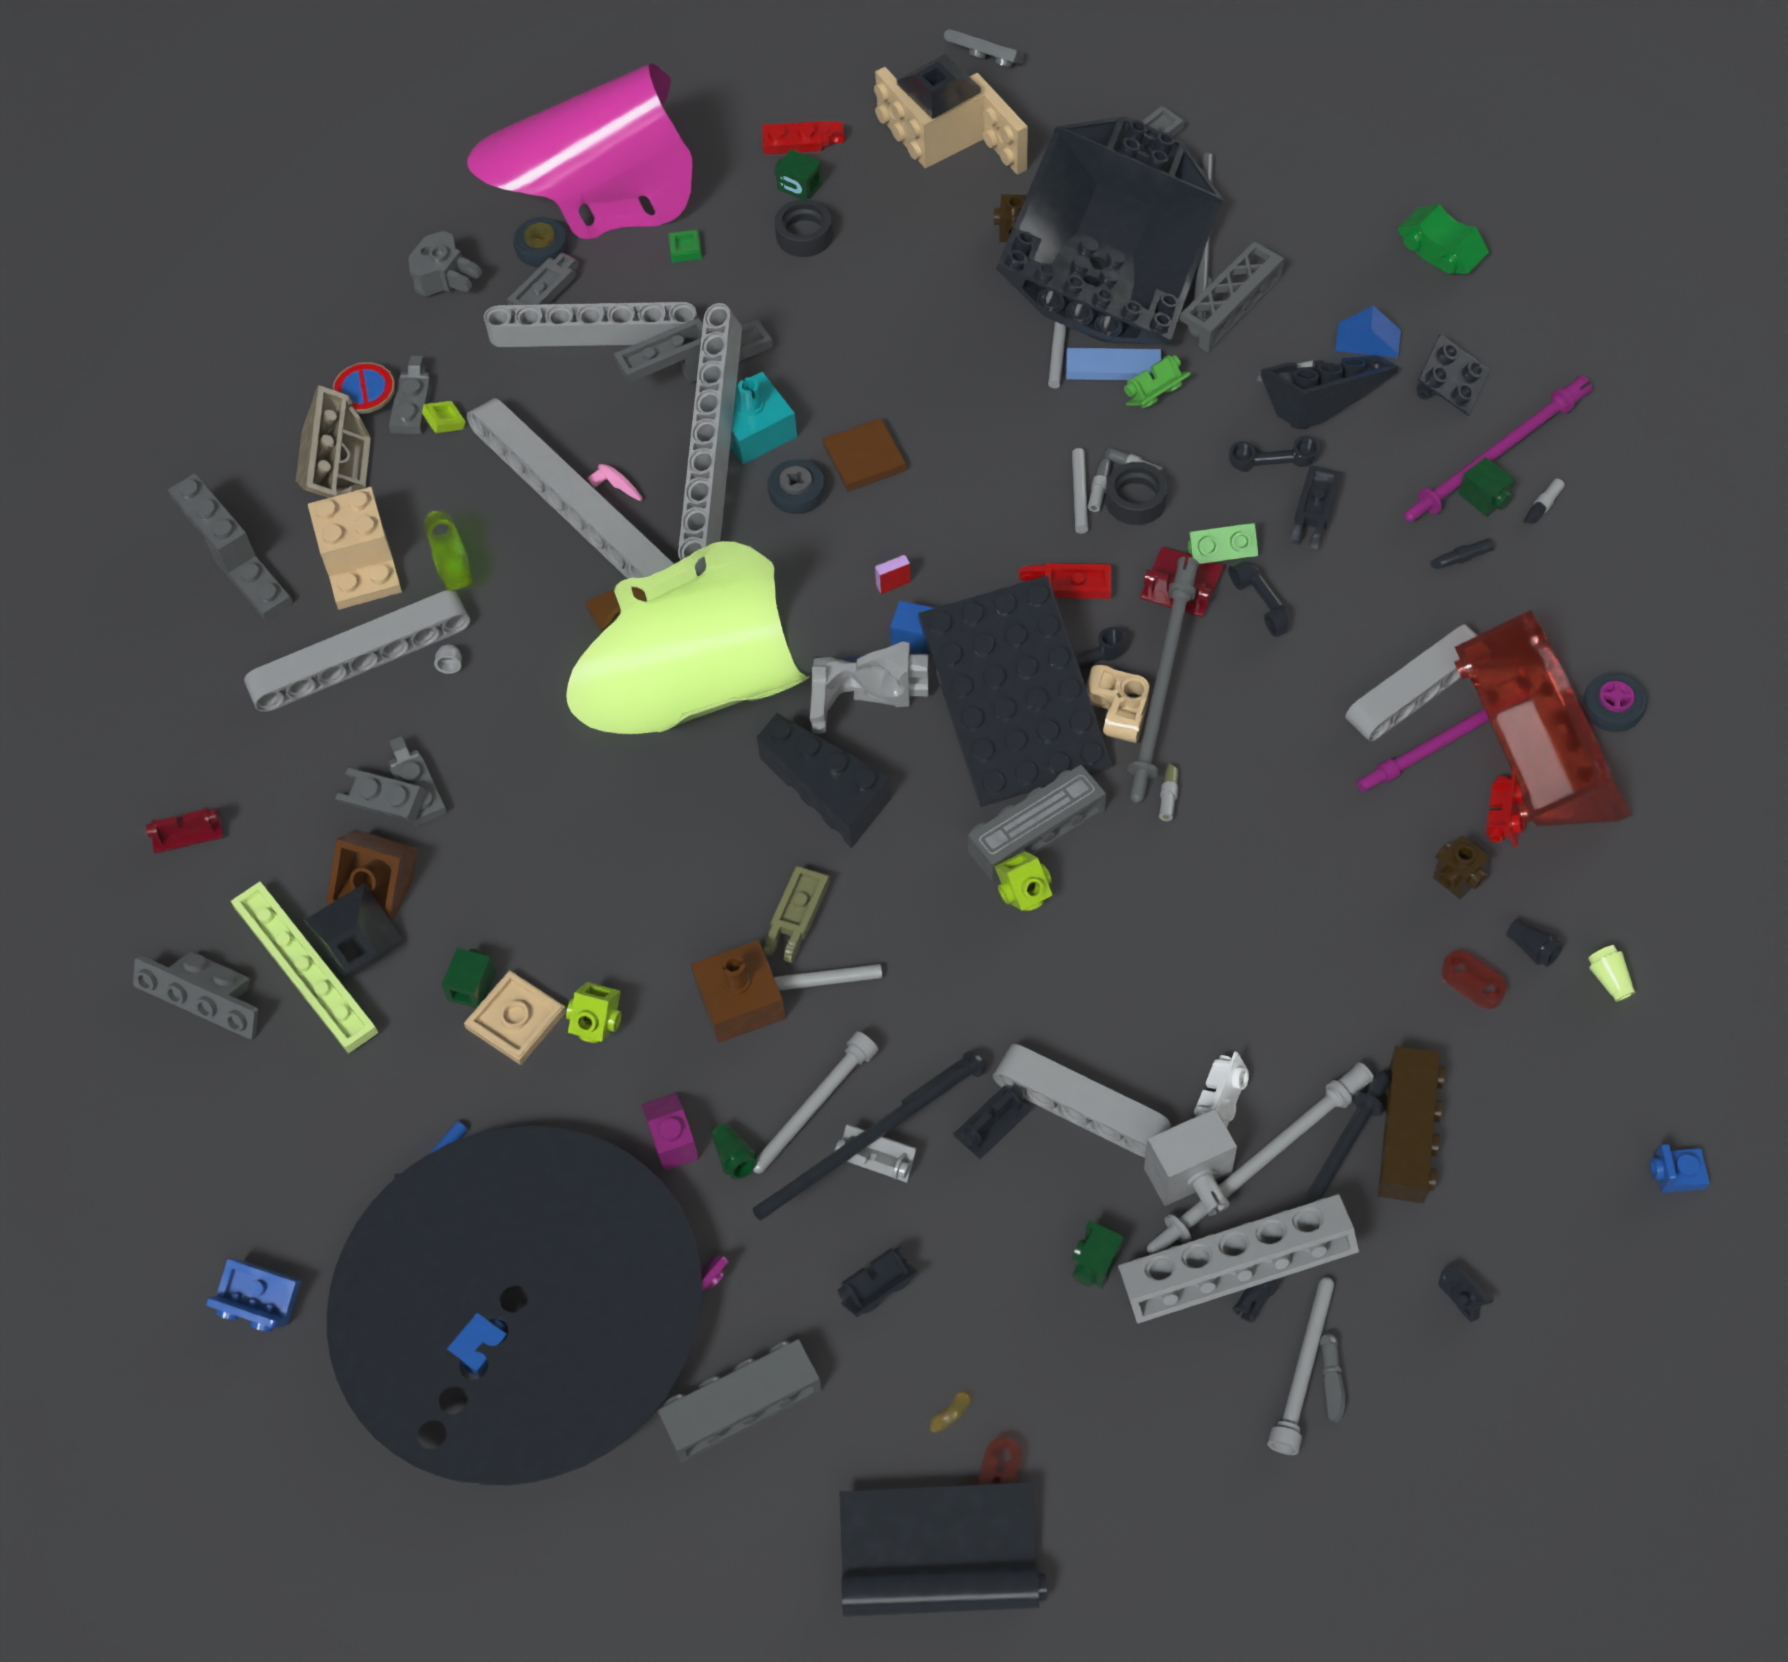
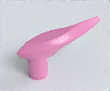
(617, 480)

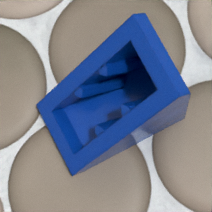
(1368, 334)

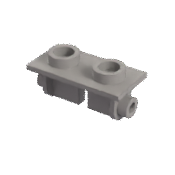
(882, 1156)

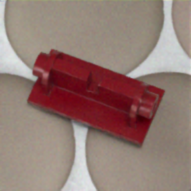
(184, 830)

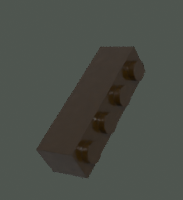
(1410, 1125)

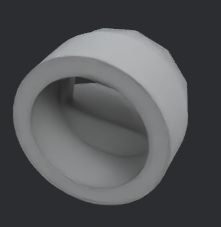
(448, 659)

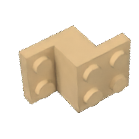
(354, 548)

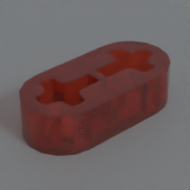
(1474, 979)
(989, 1467)

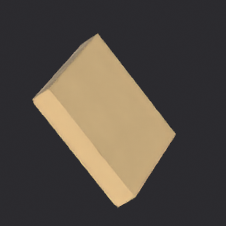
(515, 1017)

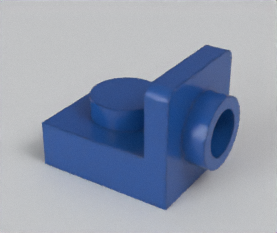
(1679, 1169)

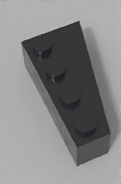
(826, 777)

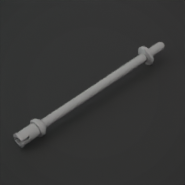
(1338, 1094)

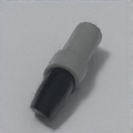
(1544, 501)

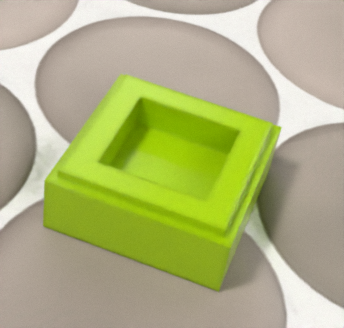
(443, 416)

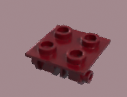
(1163, 574)

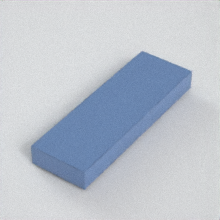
(1109, 363)

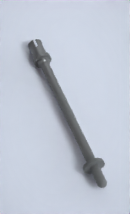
(1181, 592)

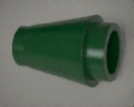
(733, 1152)

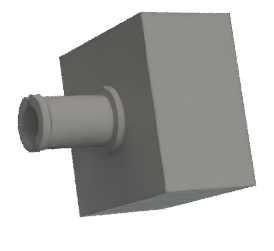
(1192, 1161)

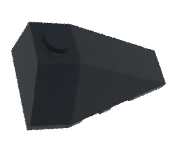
(1317, 392)

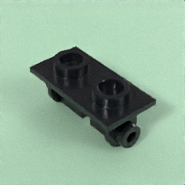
(992, 1121)
(862, 1294)

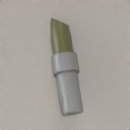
(1169, 793)

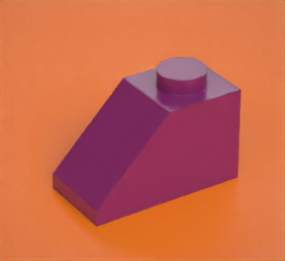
(670, 1131)

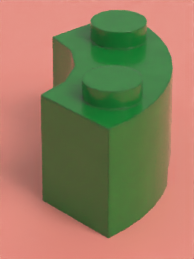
(1443, 240)

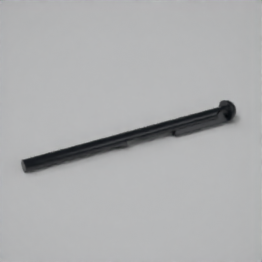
(971, 1063)

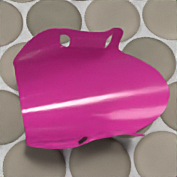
(596, 152)

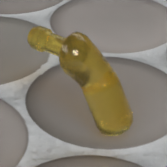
(953, 1413)

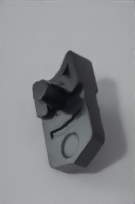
(1464, 1291)

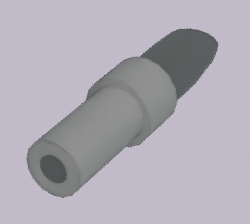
(1122, 458)
(1099, 485)

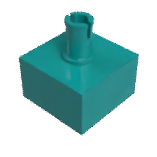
(760, 419)

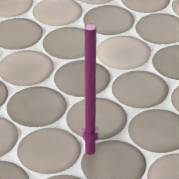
(1391, 769)

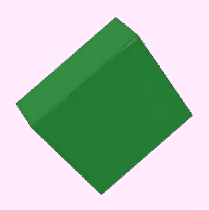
(685, 246)

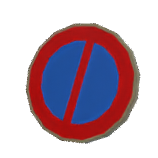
(367, 385)

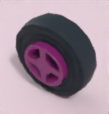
(1626, 695)

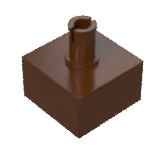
(738, 991)

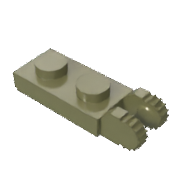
(796, 911)

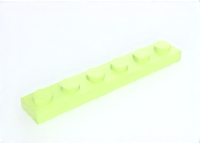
(304, 967)

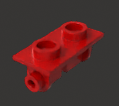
(1509, 820)

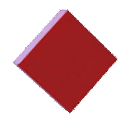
(892, 574)

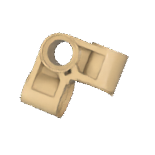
(1110, 690)

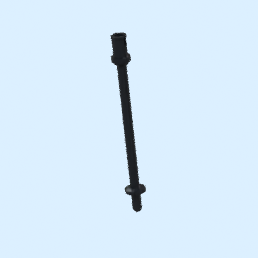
(1367, 1104)

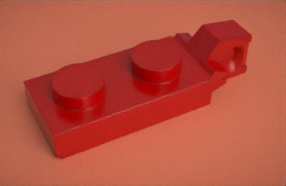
(801, 136)

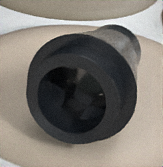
(1537, 943)

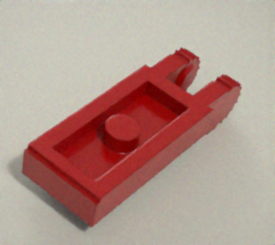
(1073, 580)

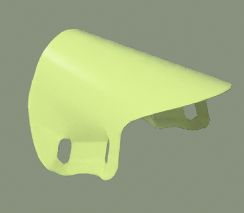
(687, 647)

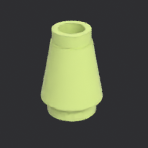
(1612, 972)

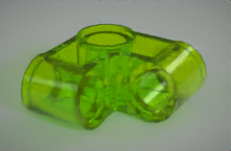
(448, 552)

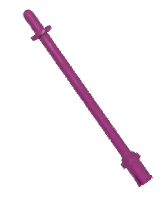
(1561, 401)

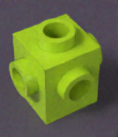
(1023, 881)
(594, 1012)

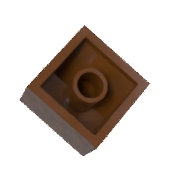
(373, 860)

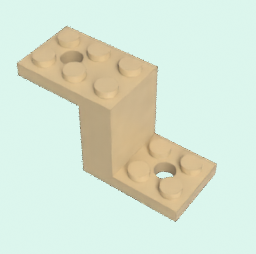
(973, 120)

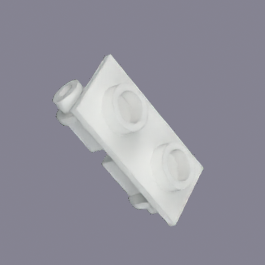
(1228, 1078)

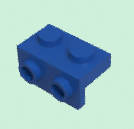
(255, 1295)

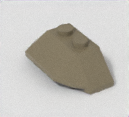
(332, 446)

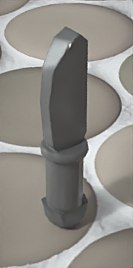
(1333, 1379)

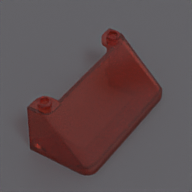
(1541, 726)

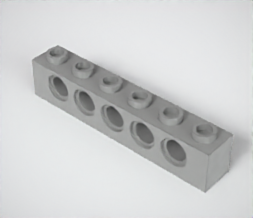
(1239, 1258)

